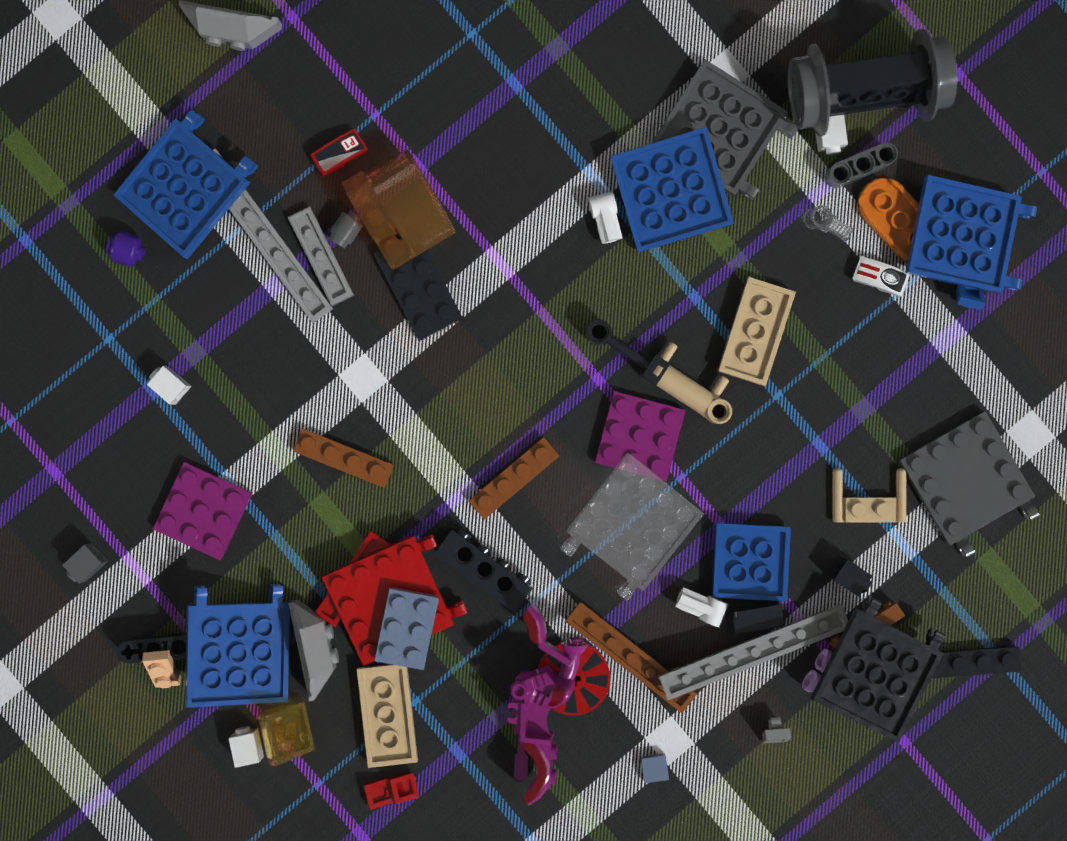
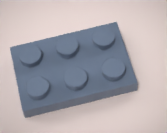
(406, 628)

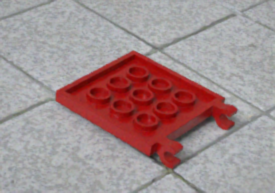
(364, 584)

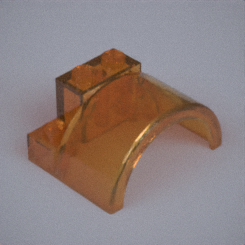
(399, 200)

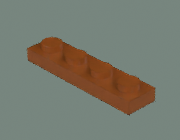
(343, 458)
(513, 478)

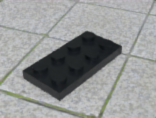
(421, 294)

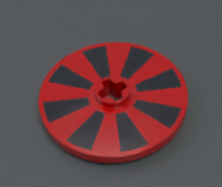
(592, 685)

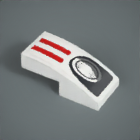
(881, 276)

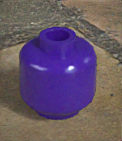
(125, 249)

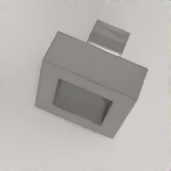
(776, 733)

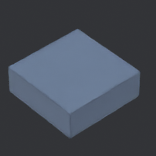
(654, 768)

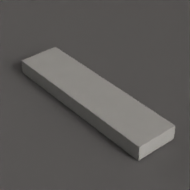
(321, 256)

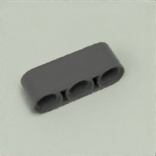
(869, 157)

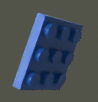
(751, 562)

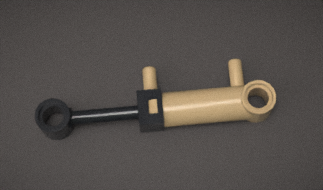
(668, 378)

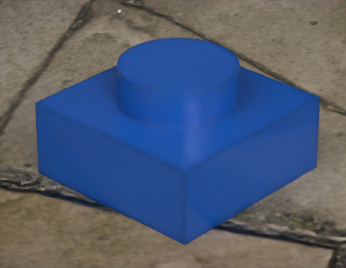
(970, 297)

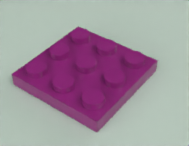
(641, 429)
(202, 510)

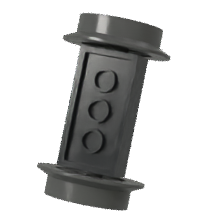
(916, 77)

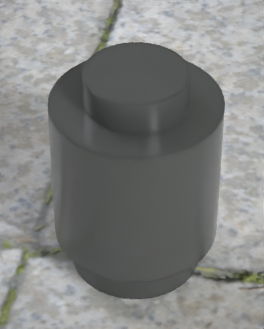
(345, 229)

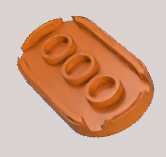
(890, 213)

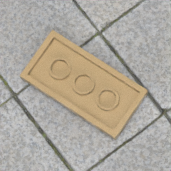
(756, 331)
(387, 715)

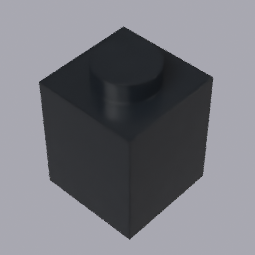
(851, 577)

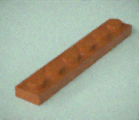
(623, 652)

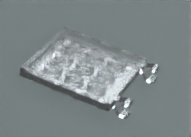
(633, 524)

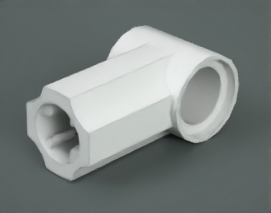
(604, 211)
(706, 608)

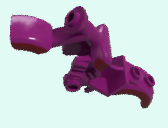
(536, 695)

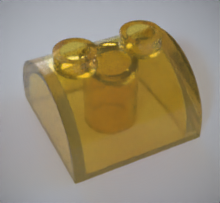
(286, 732)

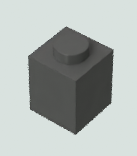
(84, 563)

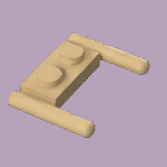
(868, 508)

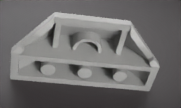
(230, 26)
(314, 647)

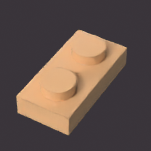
(161, 669)

